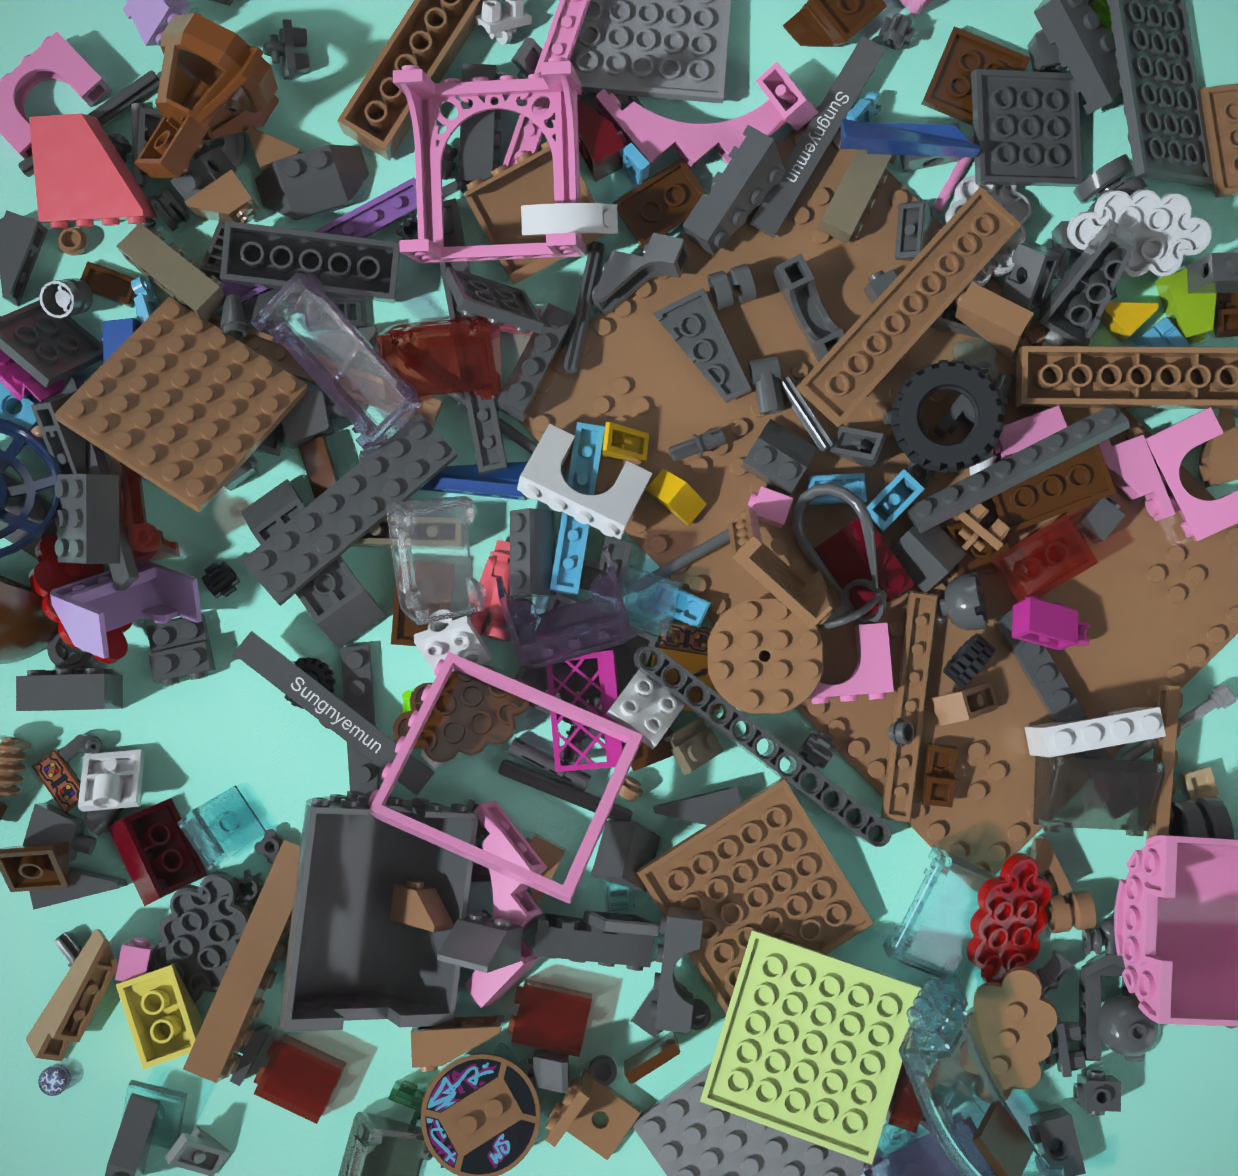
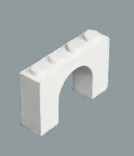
(607, 511)
(1083, 735)

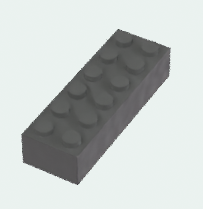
(342, 263)

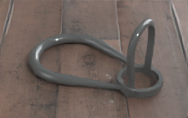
(869, 537)

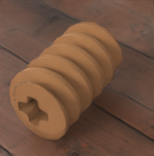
(9, 764)

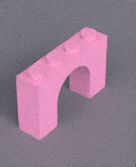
(50, 61)
(1168, 449)
(871, 672)

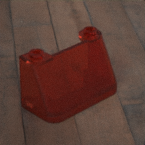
(446, 355)
(144, 539)

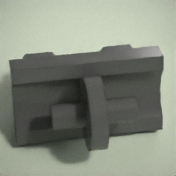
(289, 38)
(1066, 1060)

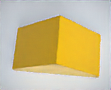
(1126, 317)
(625, 443)
(676, 496)

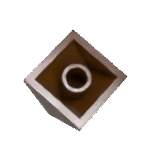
(35, 866)

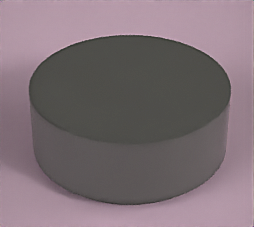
(701, 1015)
(603, 1069)

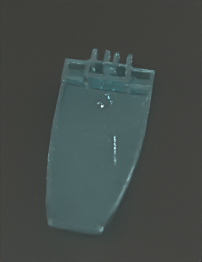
(953, 1078)

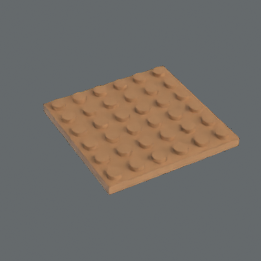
(182, 404)
(757, 872)

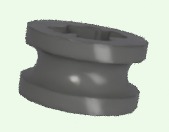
(1091, 941)

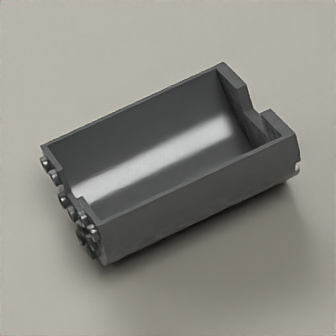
(342, 946)

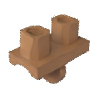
(993, 535)

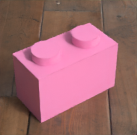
(786, 96)

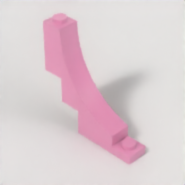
(692, 142)
(1127, 462)
(509, 900)

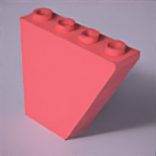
(82, 175)

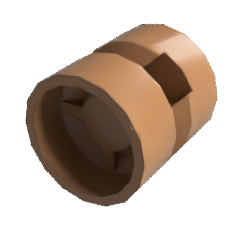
(1071, 911)

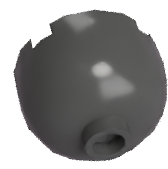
(965, 603)
(1126, 1027)

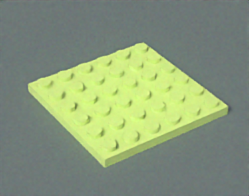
(811, 1046)

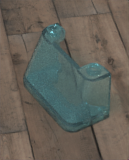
(939, 918)

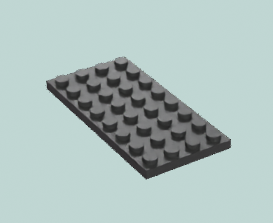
(1161, 91)

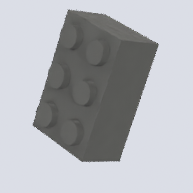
(87, 518)
(69, 690)

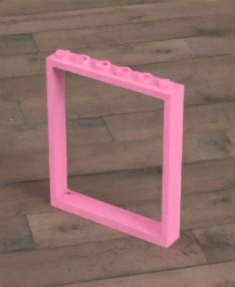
(417, 722)

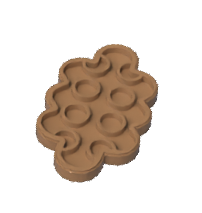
(1013, 1028)

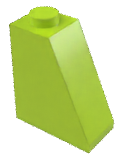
(1189, 313)

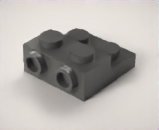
(180, 651)

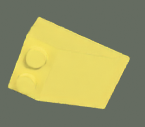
(160, 1015)

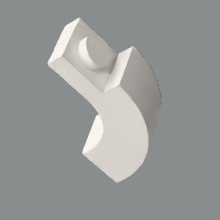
(569, 218)

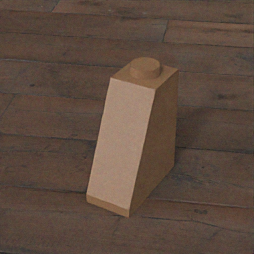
(993, 318)

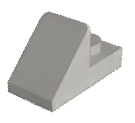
(197, 1152)

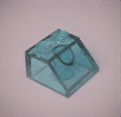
(221, 827)

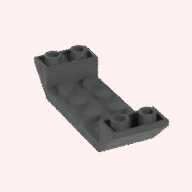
(332, 597)

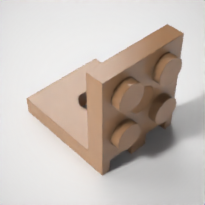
(576, 1112)

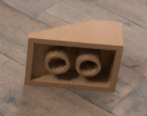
(441, 1044)

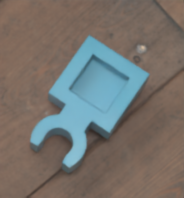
(865, 108)
(145, 300)

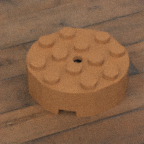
(737, 664)

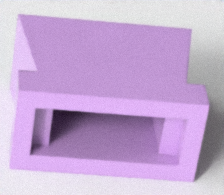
(153, 16)

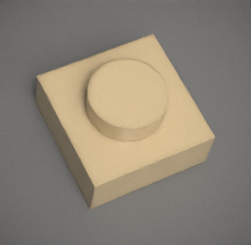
(1199, 783)

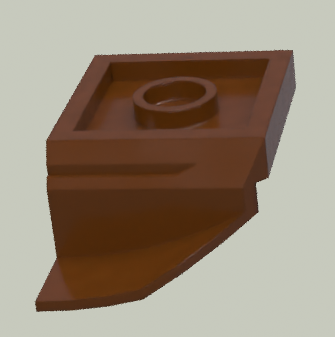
(831, 21)

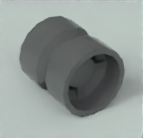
(724, 293)
(66, 297)

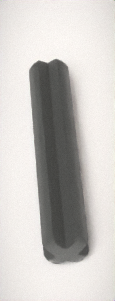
(806, 414)

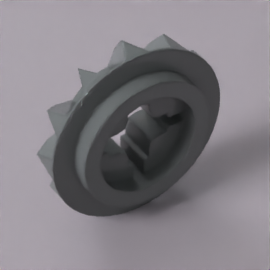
(59, 655)

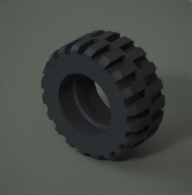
(958, 378)

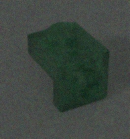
(408, 1095)

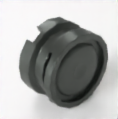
(165, 209)

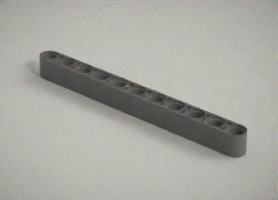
(776, 750)

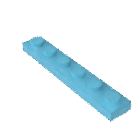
(572, 534)

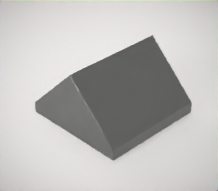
(927, 555)
(623, 851)

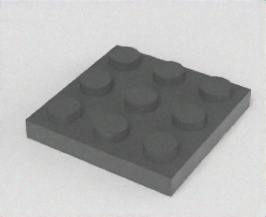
(493, 300)
(47, 345)

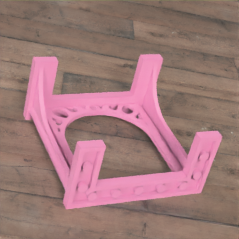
(558, 84)

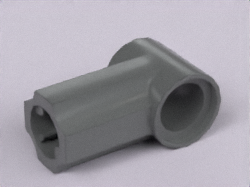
(765, 376)

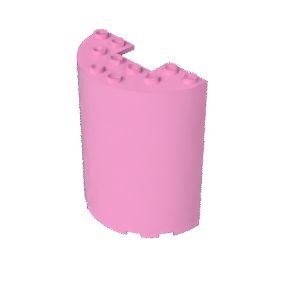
(1181, 930)

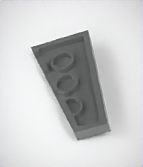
(702, 338)

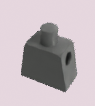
(200, 174)
(1221, 271)
(310, 419)
(51, 825)

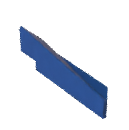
(906, 139)
(468, 481)

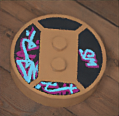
(480, 1115)

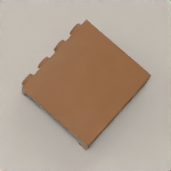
(499, 204)
(805, 599)

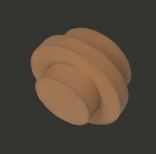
(72, 241)
(631, 789)

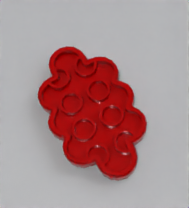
(53, 574)
(1009, 918)

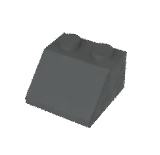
(779, 457)
(482, 943)

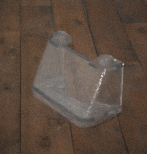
(434, 558)

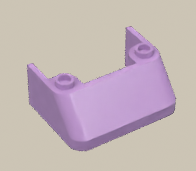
(94, 606)

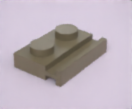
(694, 745)

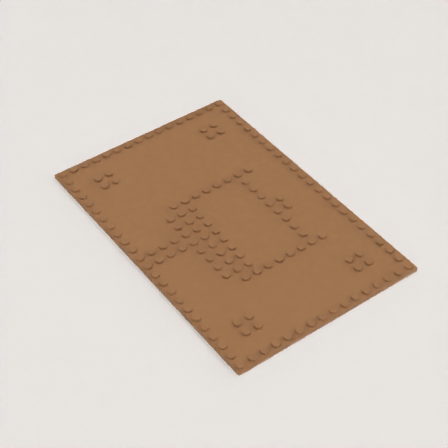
(1151, 601)

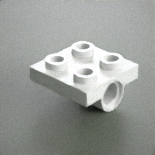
(451, 636)
(645, 709)
(111, 780)

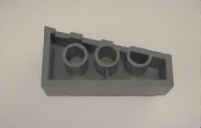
(735, 192)

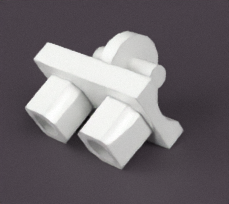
(502, 22)

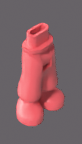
(496, 566)

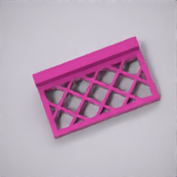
(609, 692)

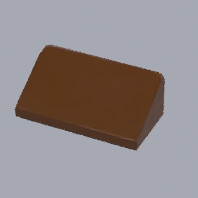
(318, 465)

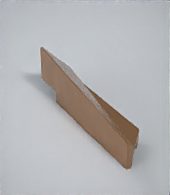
(74, 1000)

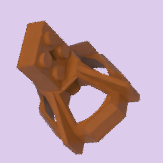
(196, 92)

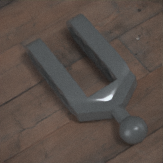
(1090, 993)

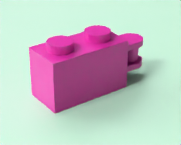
(1048, 624)

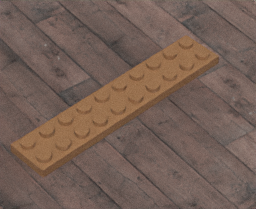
(908, 307)

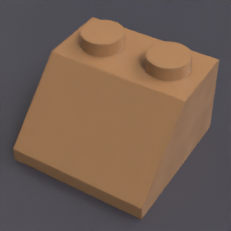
(224, 201)

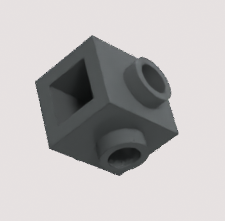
(1097, 1092)

